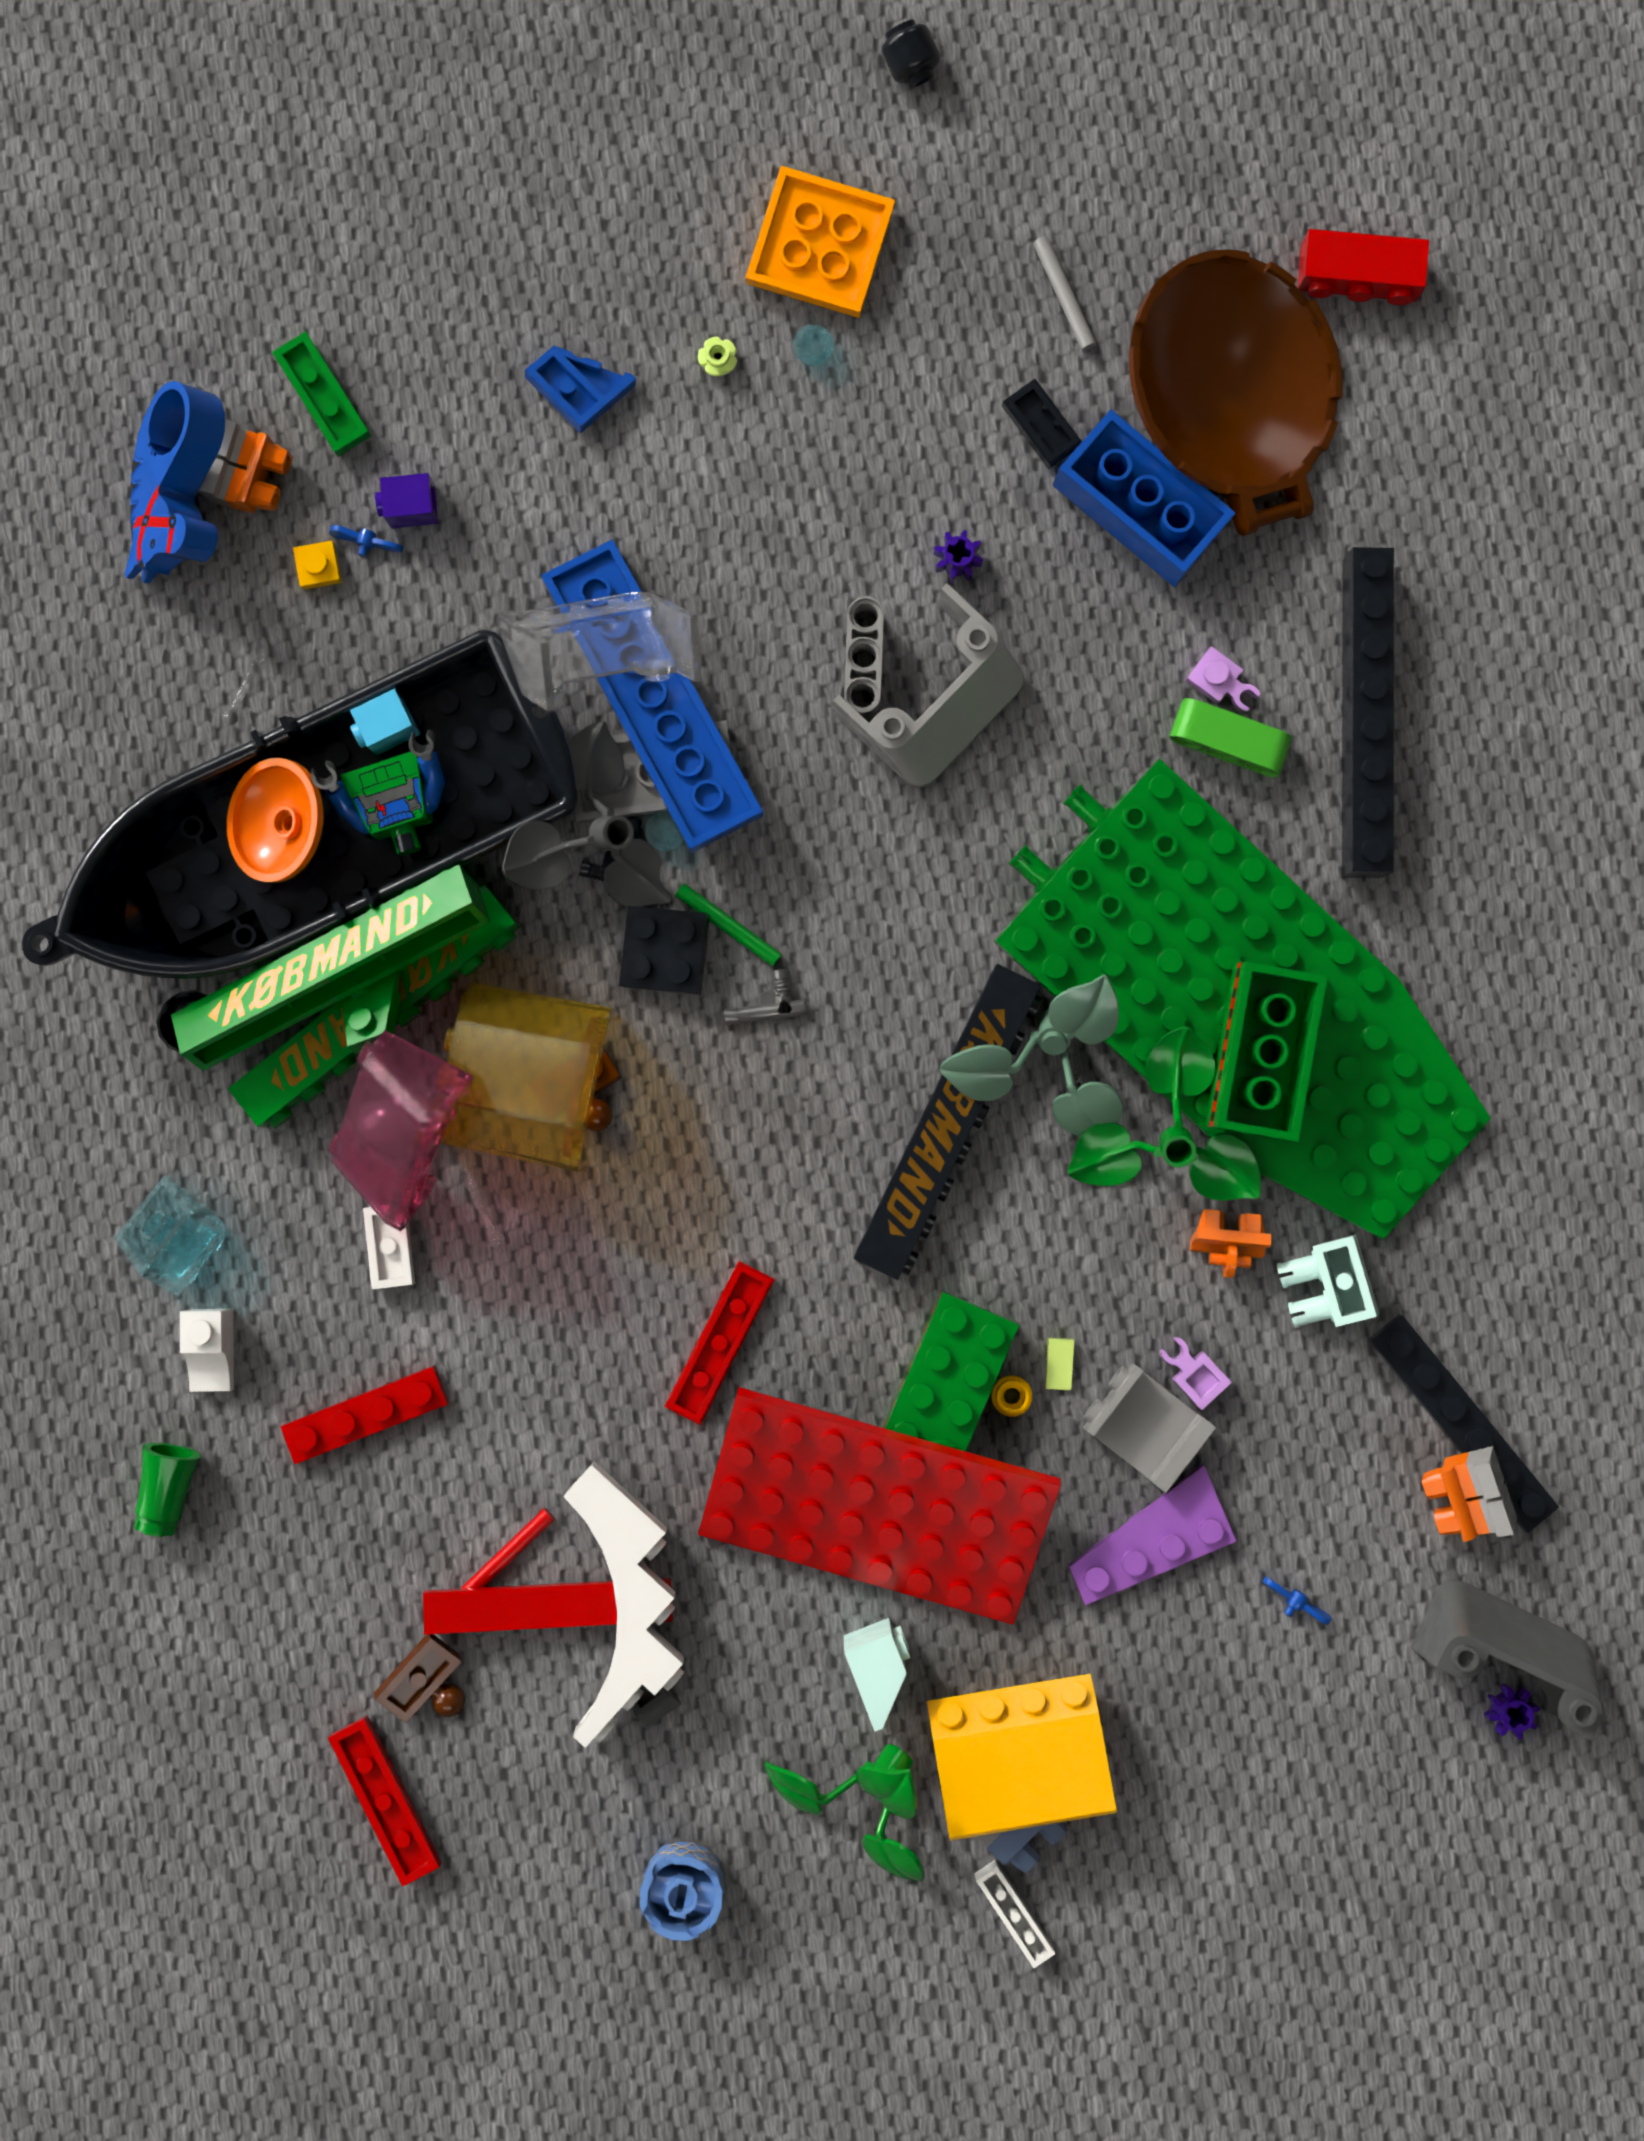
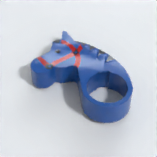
(169, 465)

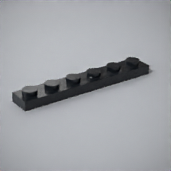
(1459, 1415)

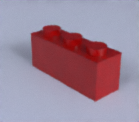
(1363, 266)

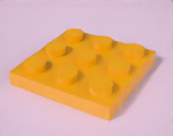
(820, 241)

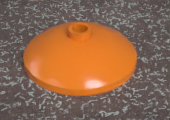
(274, 820)

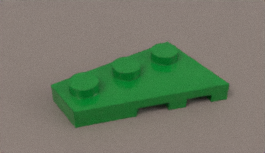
(371, 1011)

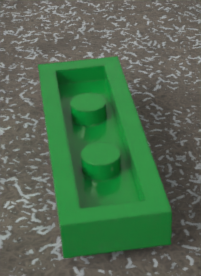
(321, 394)

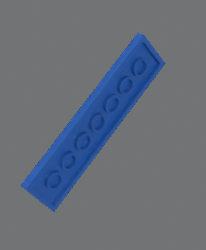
(664, 719)

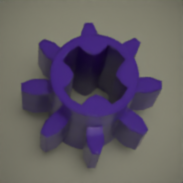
(969, 559)
(1503, 1702)

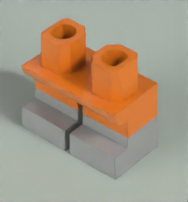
(241, 470)
(1476, 1495)

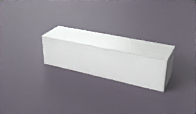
(1014, 1913)

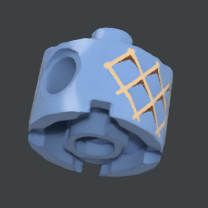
(682, 1890)

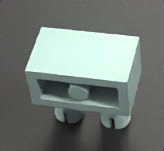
(1347, 1286)

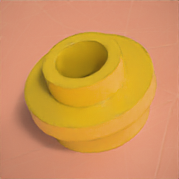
(1021, 1405)

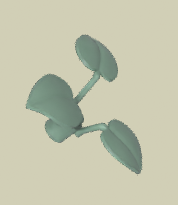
(1080, 1011)

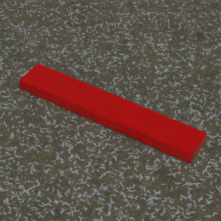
(521, 1607)

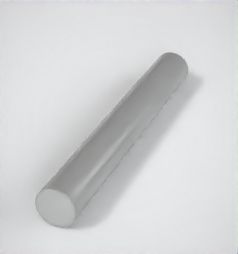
(1064, 293)

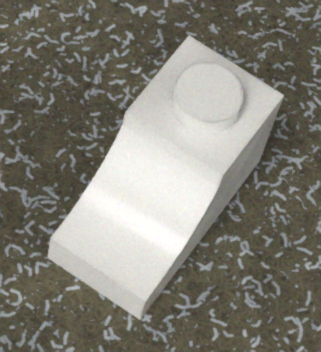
(208, 1348)

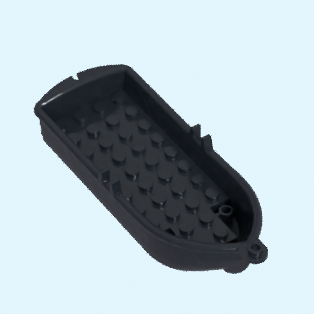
(173, 903)

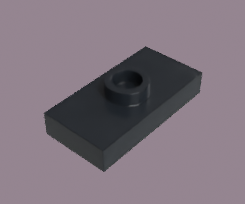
(1041, 423)

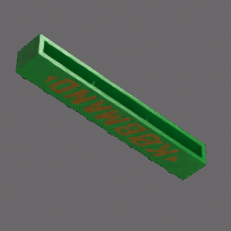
(330, 968)
(321, 1049)

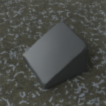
(652, 1708)

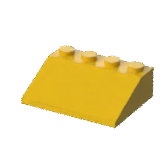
(1021, 1757)

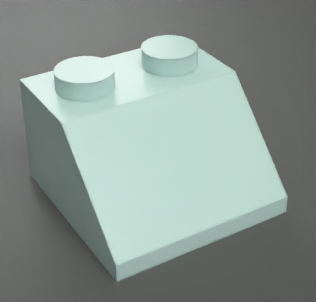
(878, 1666)

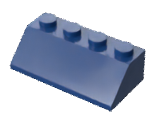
(1142, 498)

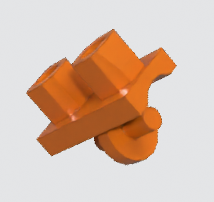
(1230, 1247)

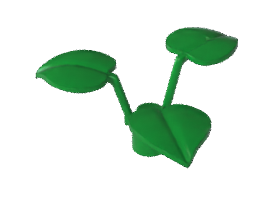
(1220, 1172)
(888, 1782)

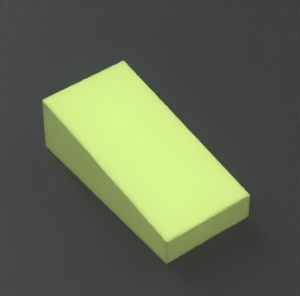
(1059, 1363)

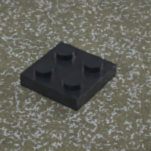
(664, 950)

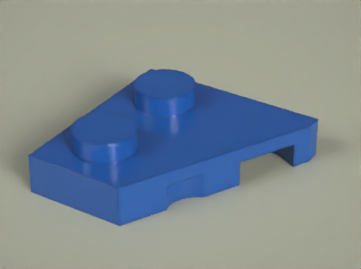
(577, 385)

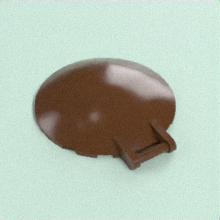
(1237, 380)

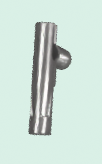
(769, 1003)

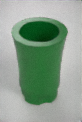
(163, 1487)

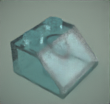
(171, 1236)

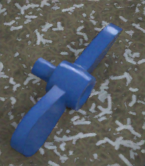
(365, 539)
(1298, 1601)

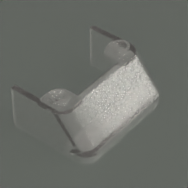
(598, 641)

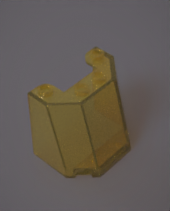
(531, 1072)

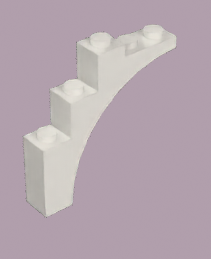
(641, 1654)

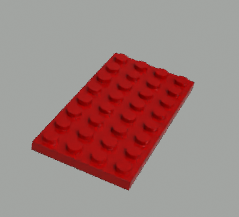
(878, 1506)

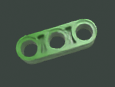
(1231, 736)

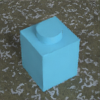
(383, 722)

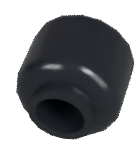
(910, 53)

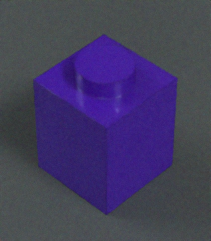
(407, 500)

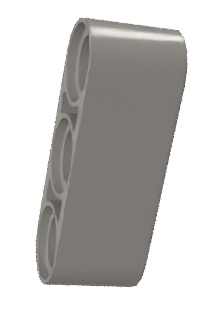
(869, 640)

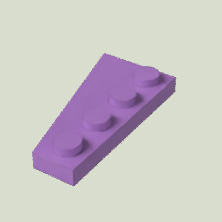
(1155, 1539)

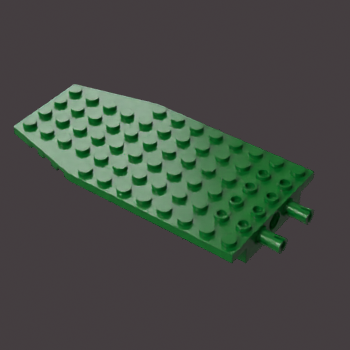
(1164, 909)

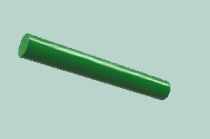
(729, 925)

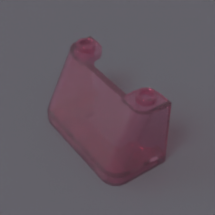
(396, 1125)

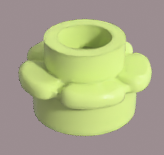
(720, 366)

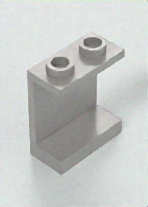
(1147, 1426)

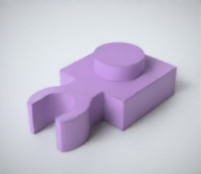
(1217, 677)
(1197, 1376)

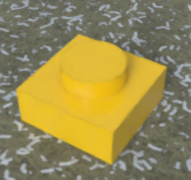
(317, 565)

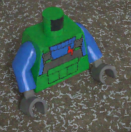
(390, 794)

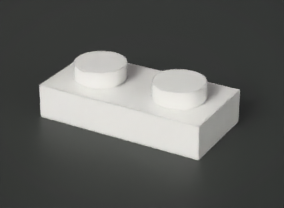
(388, 1253)

